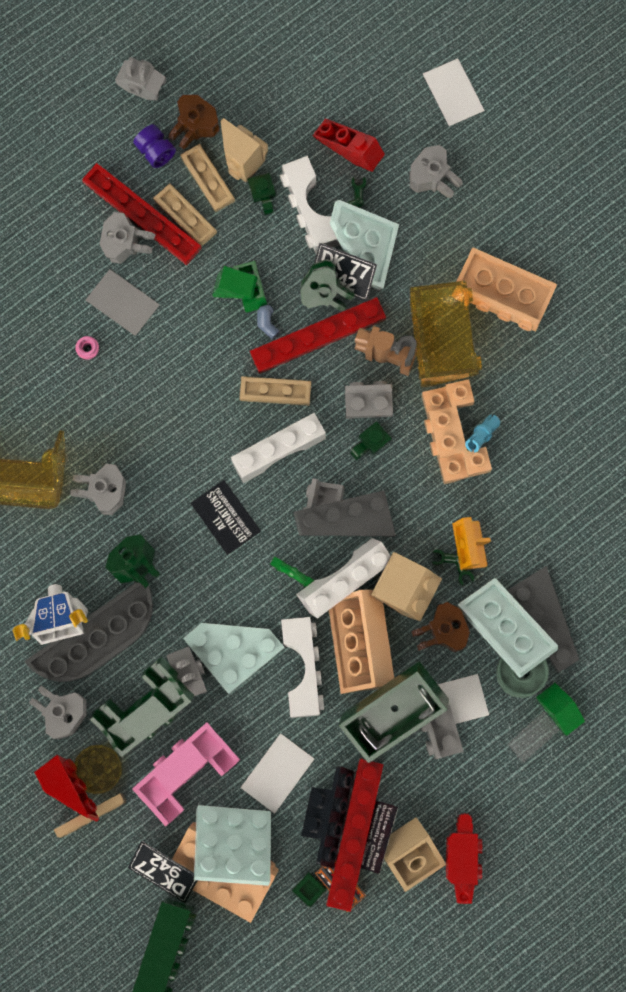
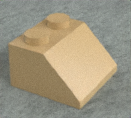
(241, 152)
(406, 587)
(412, 854)

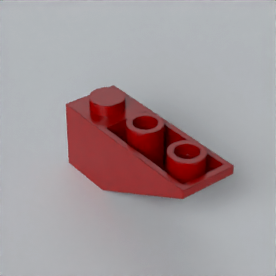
(351, 144)
(62, 783)

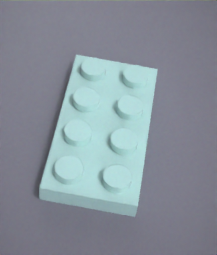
(507, 627)

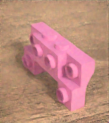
(174, 771)

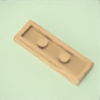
(207, 178)
(185, 215)
(275, 391)
(81, 821)

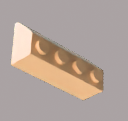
(361, 642)

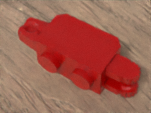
(462, 859)

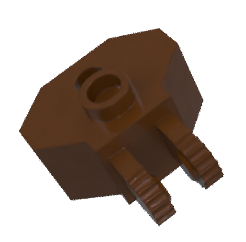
(196, 119)
(443, 631)

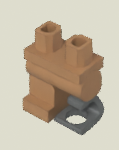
(385, 348)

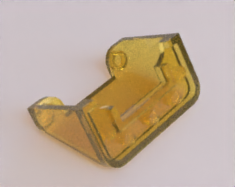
(443, 333)

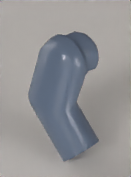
(264, 321)

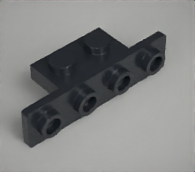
(326, 816)

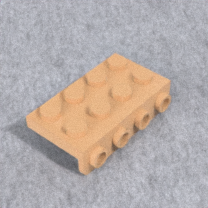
(506, 289)
(238, 898)

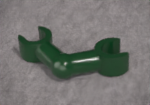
(358, 193)
(453, 558)

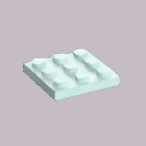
(232, 845)

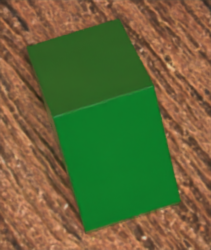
(234, 284)
(561, 708)

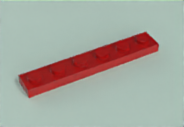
(141, 213)
(317, 335)
(354, 835)

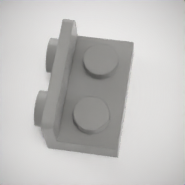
(368, 400)
(443, 736)

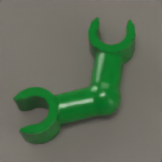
(293, 572)

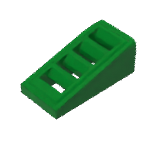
(258, 297)

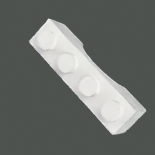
(300, 179)
(263, 454)
(329, 591)
(304, 699)

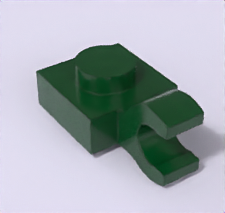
(262, 190)
(371, 439)

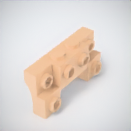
(447, 433)

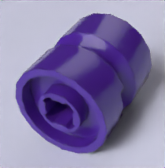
(152, 144)

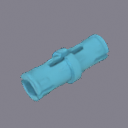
(482, 433)

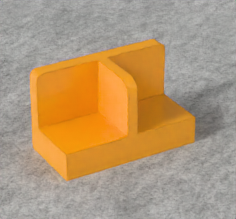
(470, 544)

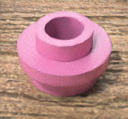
(84, 341)

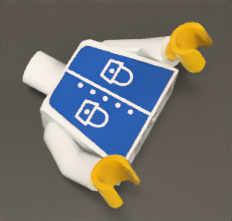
(53, 617)

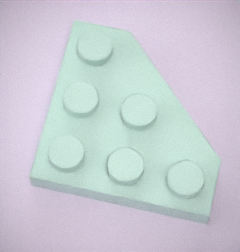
(365, 237)
(233, 651)

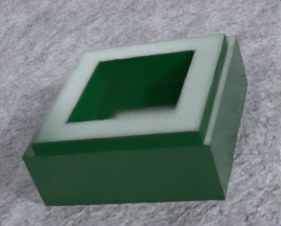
(309, 889)

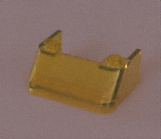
(34, 482)

